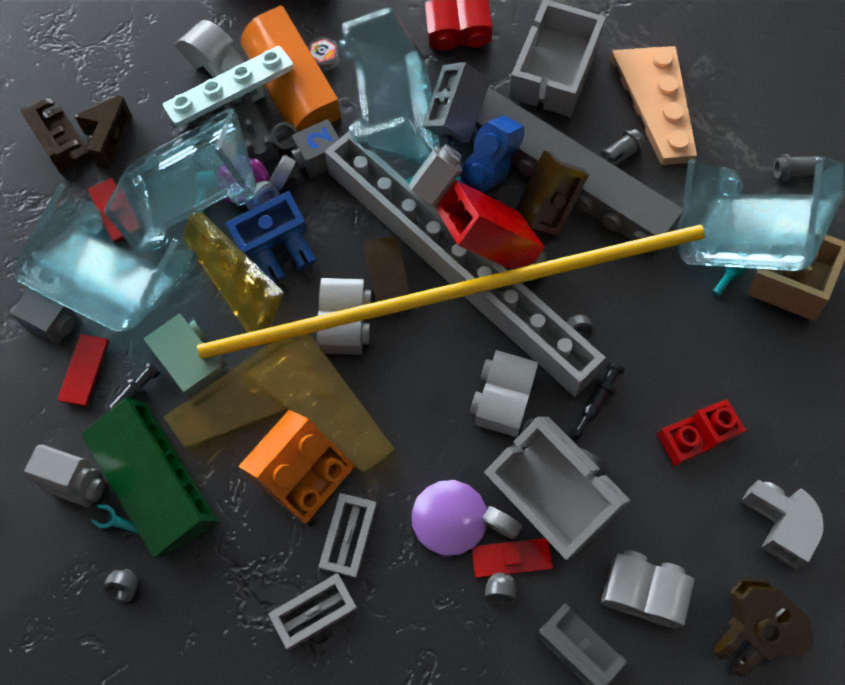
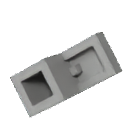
(209, 47)
(796, 520)

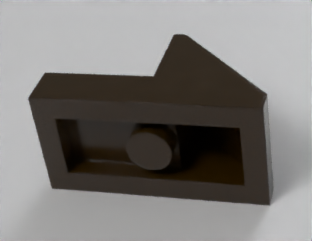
(106, 128)

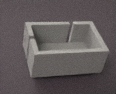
(556, 57)
(556, 486)

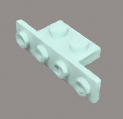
(229, 86)

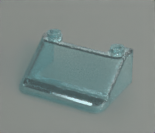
(391, 87)
(181, 181)
(757, 229)
(92, 274)

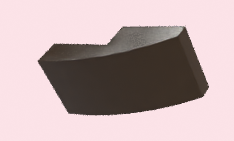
(385, 268)

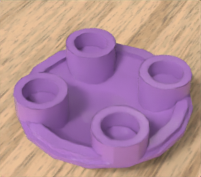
(449, 518)

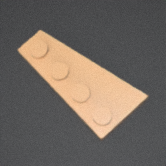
(660, 100)

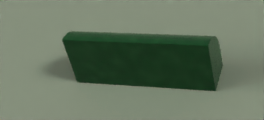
(149, 478)

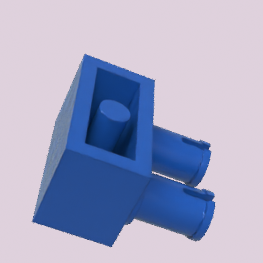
(269, 226)

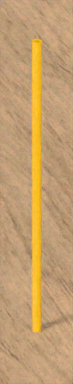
(450, 291)

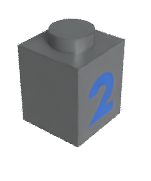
(310, 147)
(44, 316)

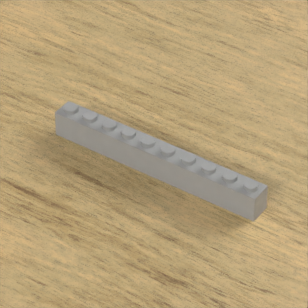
(511, 308)

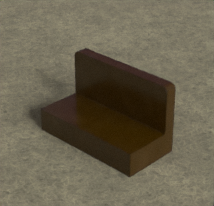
(551, 194)

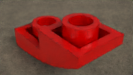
(701, 432)

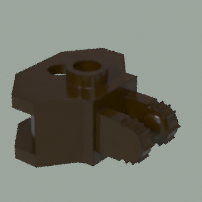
(767, 622)

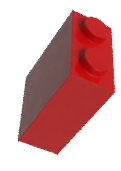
(488, 227)

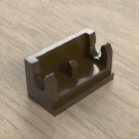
(56, 135)

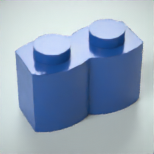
(492, 153)

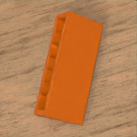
(302, 93)

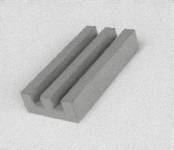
(340, 568)
(304, 598)

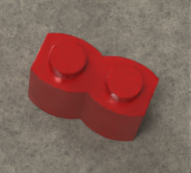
(458, 23)

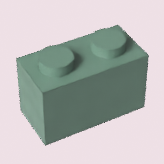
(177, 351)

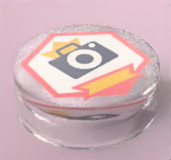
(325, 52)

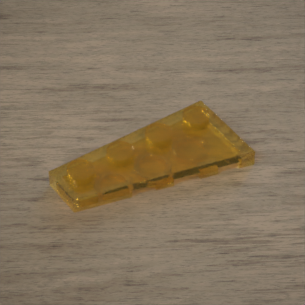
(237, 278)

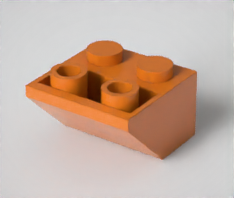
(297, 465)

